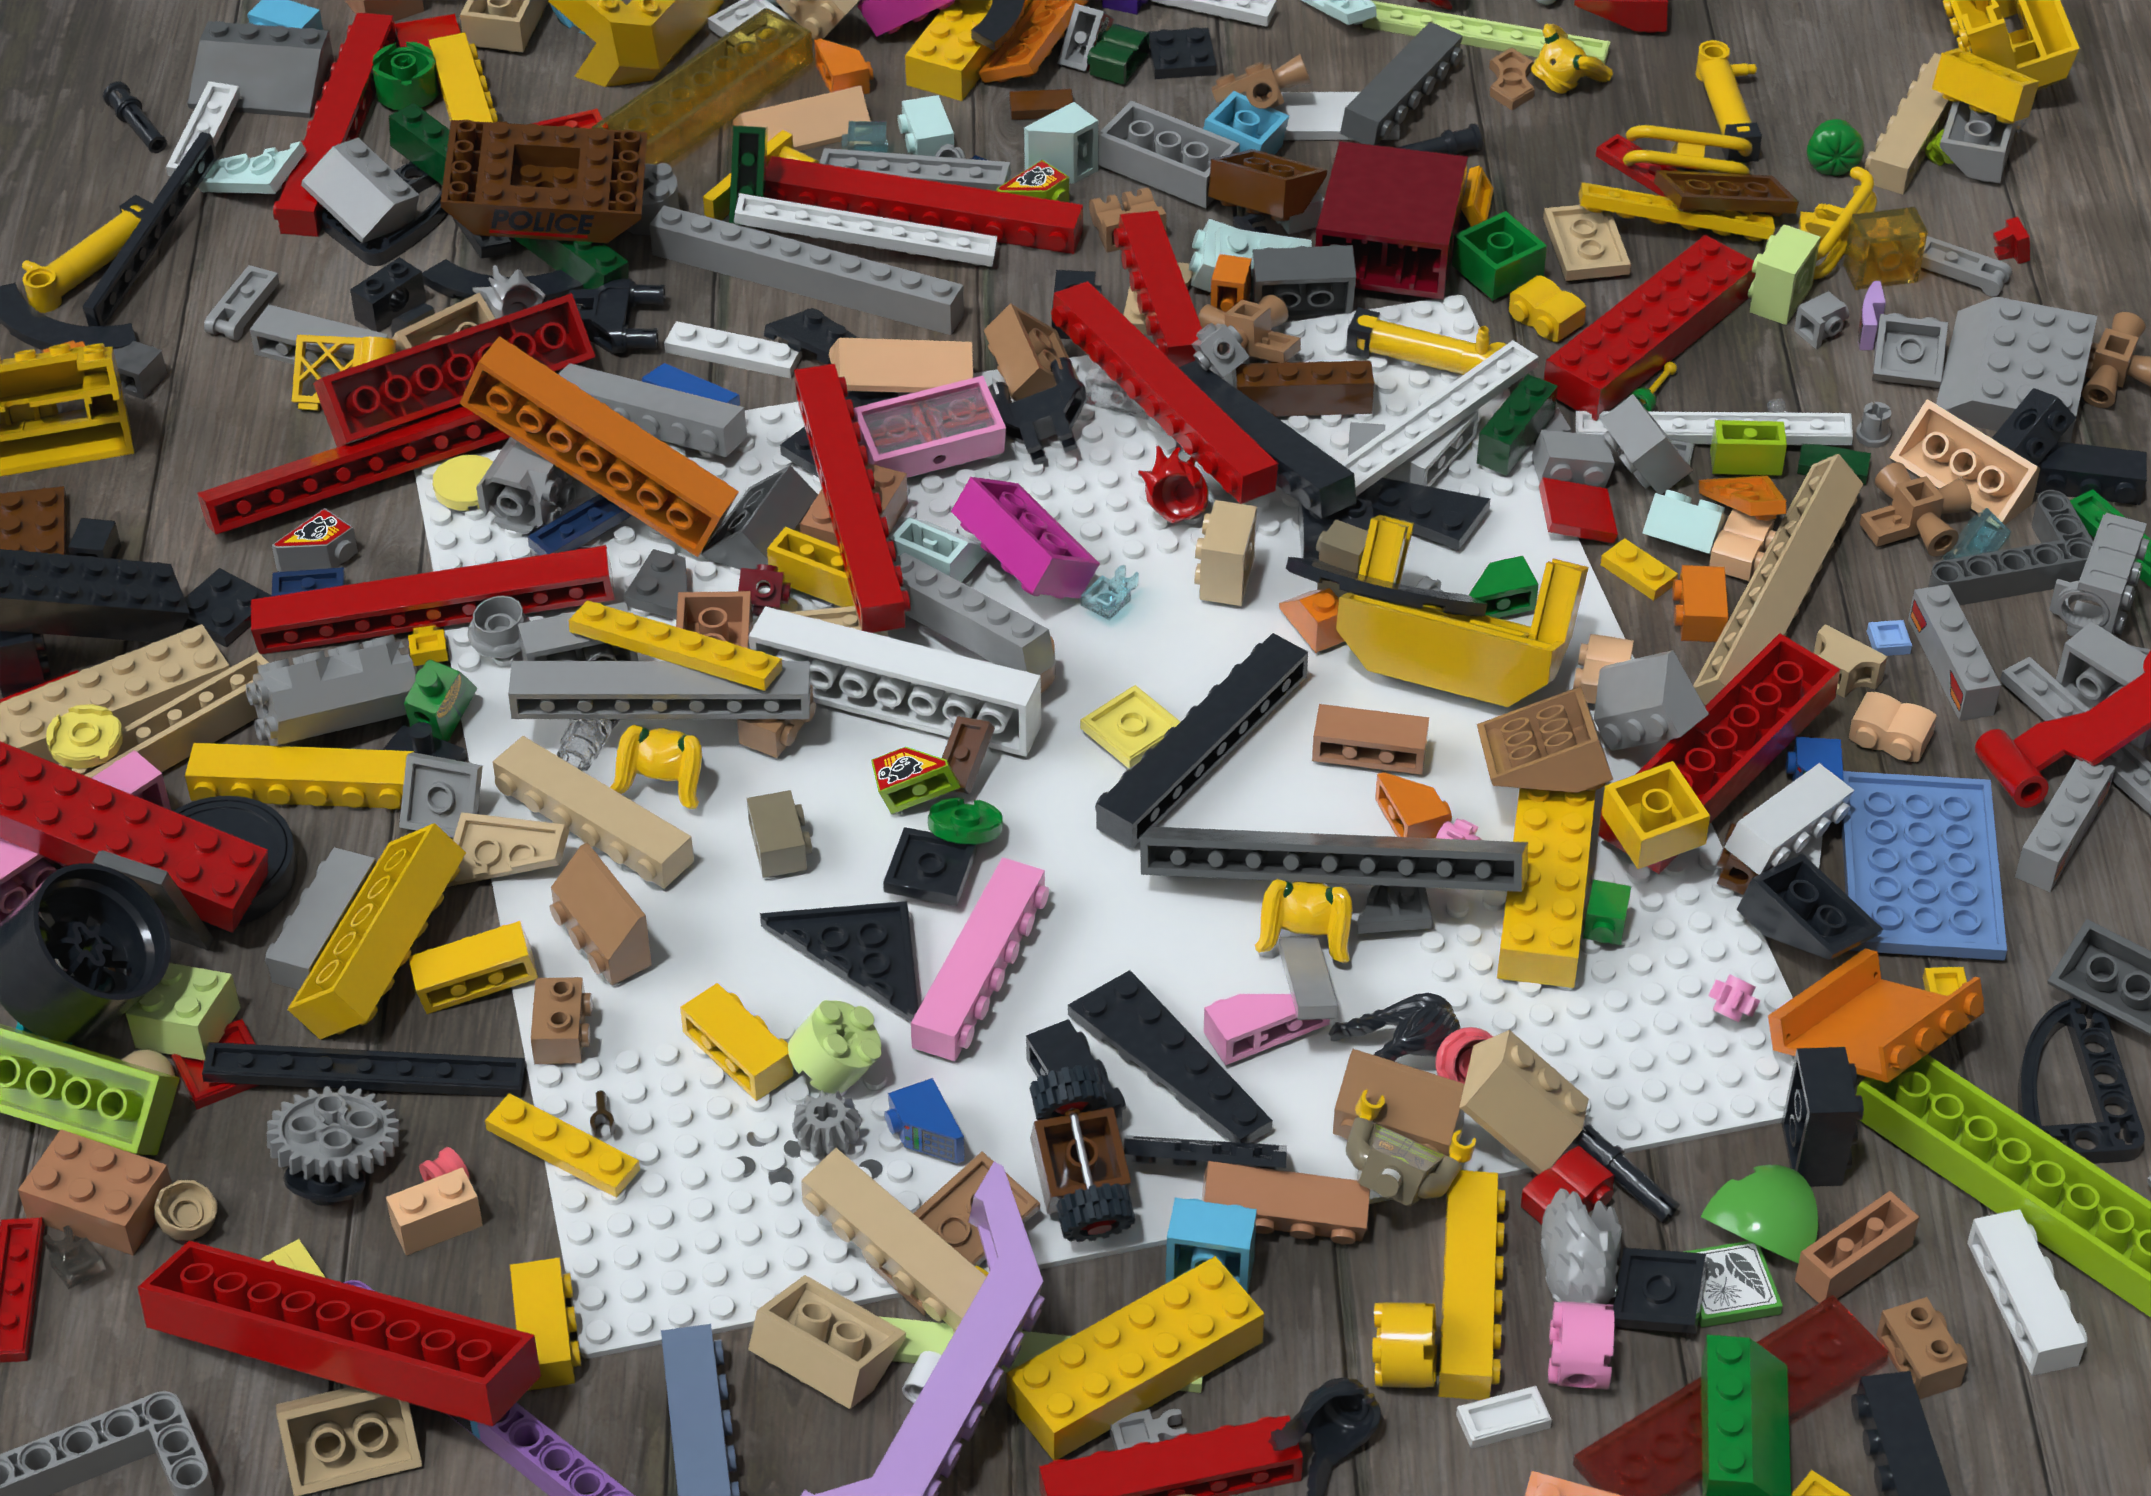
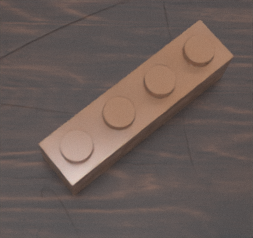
(1292, 1200)

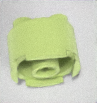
(835, 1045)

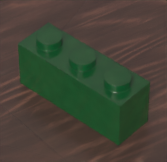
(748, 164)
(1516, 424)

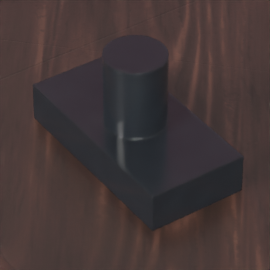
(421, 740)

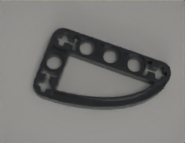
(387, 249)
(2108, 1126)

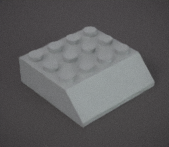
(2007, 350)

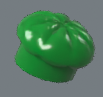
(1835, 148)

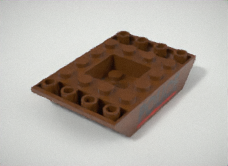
(544, 180)

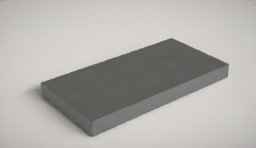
(178, 913)

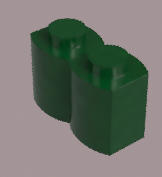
(1118, 53)

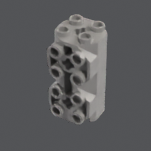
(524, 489)
(330, 692)

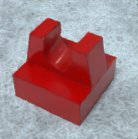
(2012, 241)

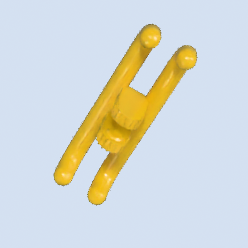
(1688, 149)
(1834, 221)

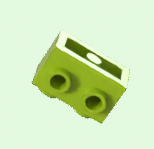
(1751, 447)

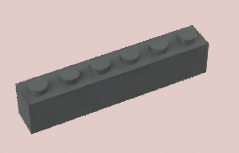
(1401, 84)

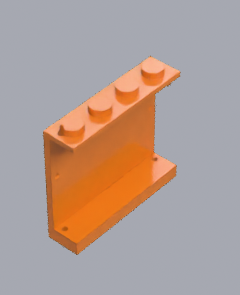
(1876, 1019)

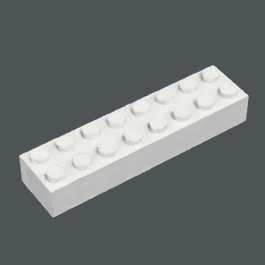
(904, 679)

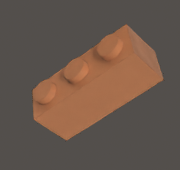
(1370, 739)
(1857, 1248)

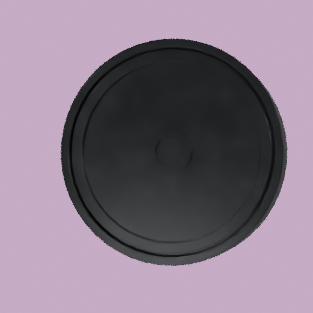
(258, 825)

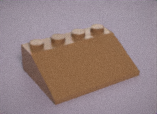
(1546, 746)

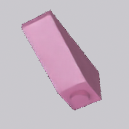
(1253, 1024)

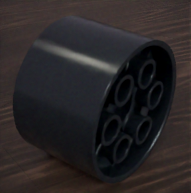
(89, 924)

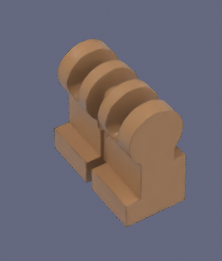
(1106, 215)

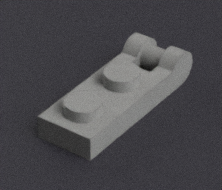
(1965, 266)
(241, 302)

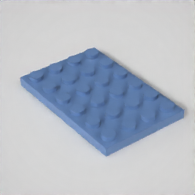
(1925, 864)

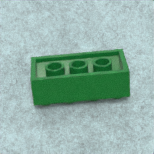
(1744, 1419)

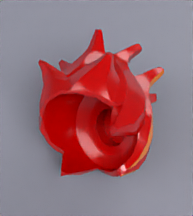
(1175, 487)

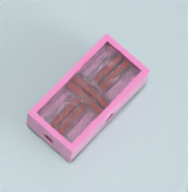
(932, 428)

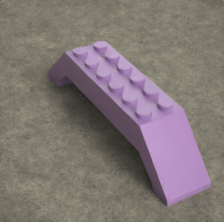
(973, 1358)

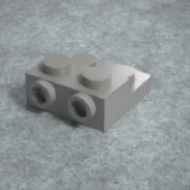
(1909, 350)

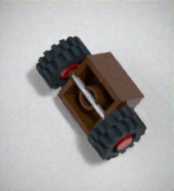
(1080, 1154)

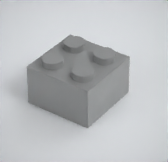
(1644, 446)

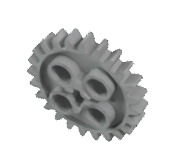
(333, 1134)

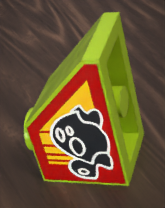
(1040, 182)
(912, 777)

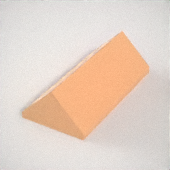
(811, 120)
(900, 364)
(1951, 449)

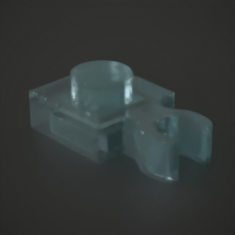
(1109, 596)

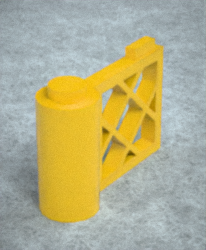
(365, 350)

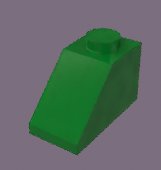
(1507, 587)

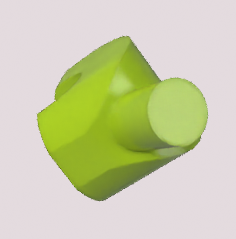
(1935, 153)

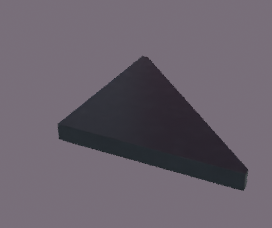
(858, 943)

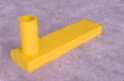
(717, 200)

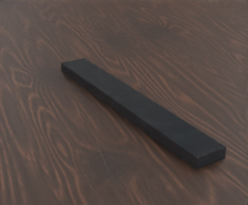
(150, 231)
(364, 1069)

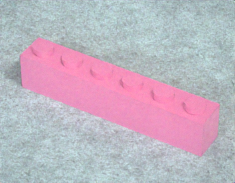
(979, 960)

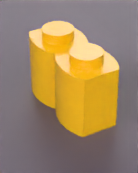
(1547, 308)

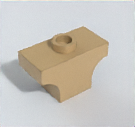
(1858, 662)

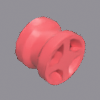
(446, 1162)

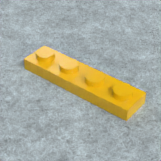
(562, 1145)

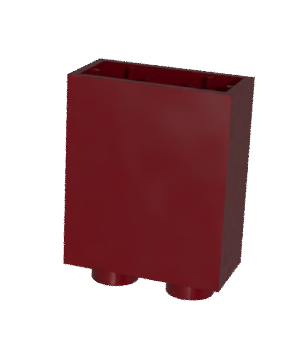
(1396, 214)

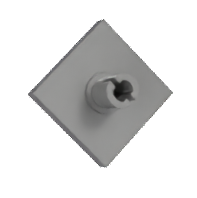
(438, 792)

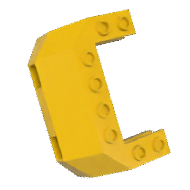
(634, 38)
(2039, 50)
(33, 430)
(1455, 652)

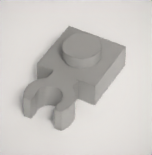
(1141, 1427)

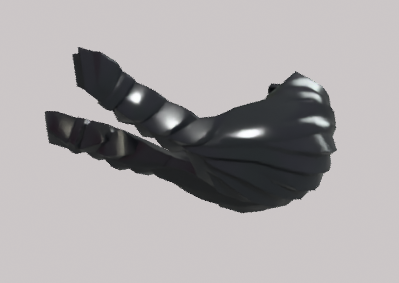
(1420, 1022)
(1339, 1419)

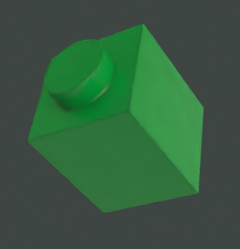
(1607, 912)

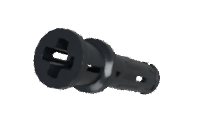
(129, 110)
(1451, 142)

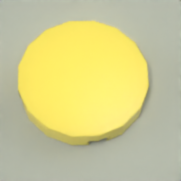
(457, 481)
(84, 736)

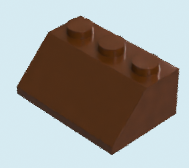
(1264, 183)

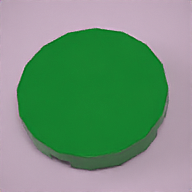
(965, 822)

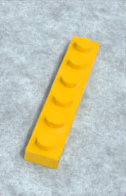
(1662, 210)
(675, 645)

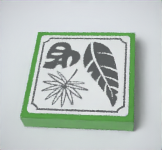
(1737, 1285)

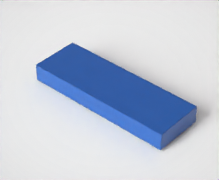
(679, 380)

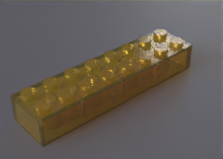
(715, 85)

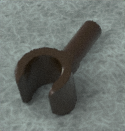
(601, 1116)

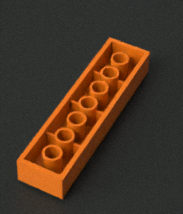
(598, 446)

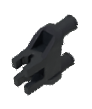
(608, 313)
(1043, 413)

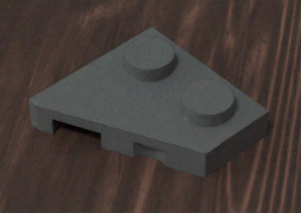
(658, 584)
(1395, 910)

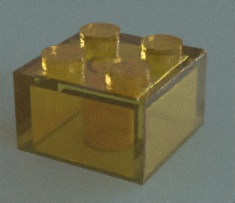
(1885, 247)

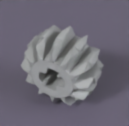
(826, 1123)

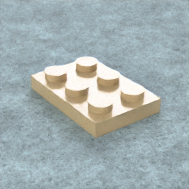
(1586, 243)

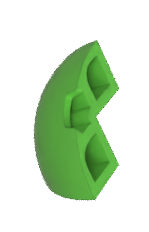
(1768, 1209)

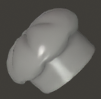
(495, 627)

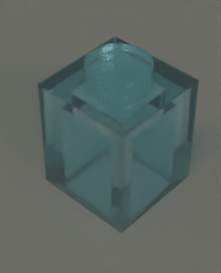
(866, 136)

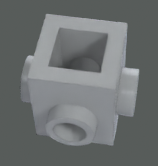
(1230, 352)

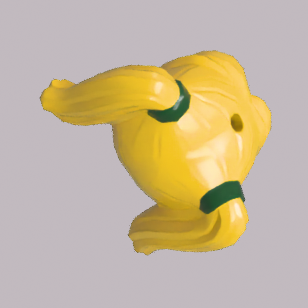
(1570, 62)
(659, 756)
(1308, 910)

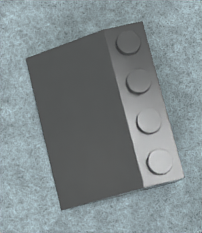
(274, 66)

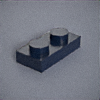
(306, 580)

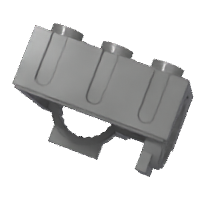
(2105, 578)

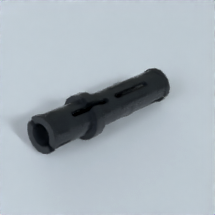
(1627, 1174)

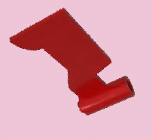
(2083, 736)

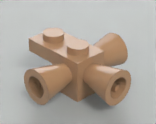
(1263, 83)
(1255, 325)
(2115, 360)
(1916, 510)

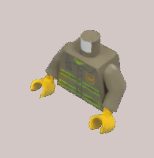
(1397, 1164)

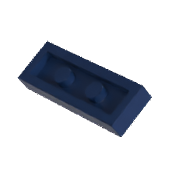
(577, 526)

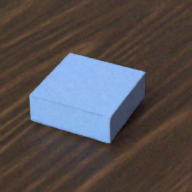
(1889, 637)

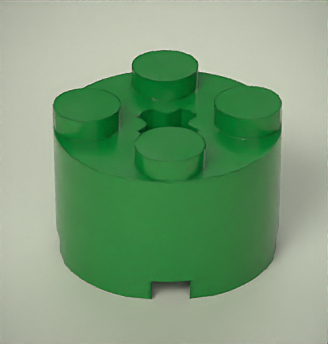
(405, 76)

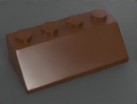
(1308, 387)

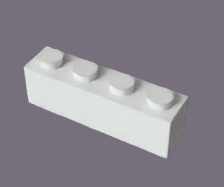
(1790, 819)
(2027, 1292)

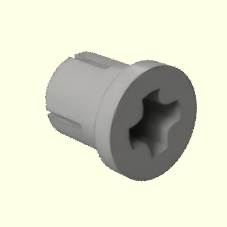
(1874, 428)

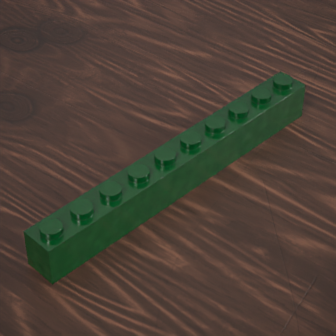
(425, 144)

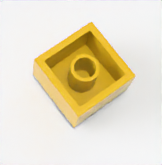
(1655, 815)

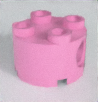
(1581, 1344)

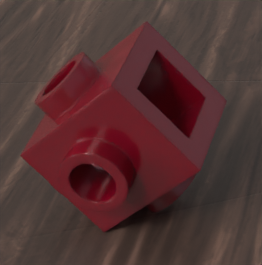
(765, 577)

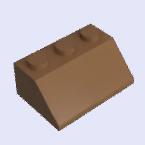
(1024, 351)
(601, 917)
(1415, 1101)

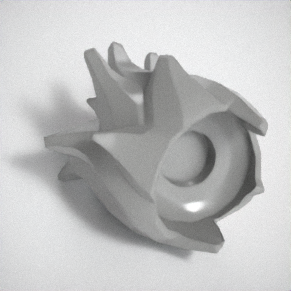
(509, 294)

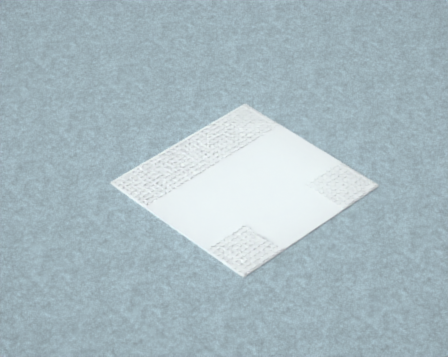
(713, 1247)

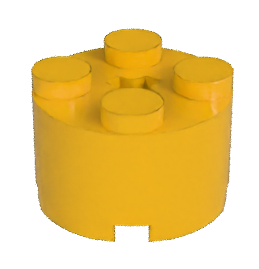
(1405, 1345)

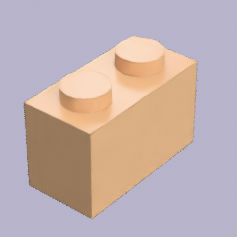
(434, 1211)

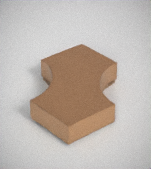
(1511, 86)

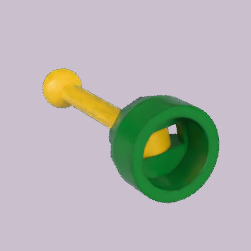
(1647, 395)

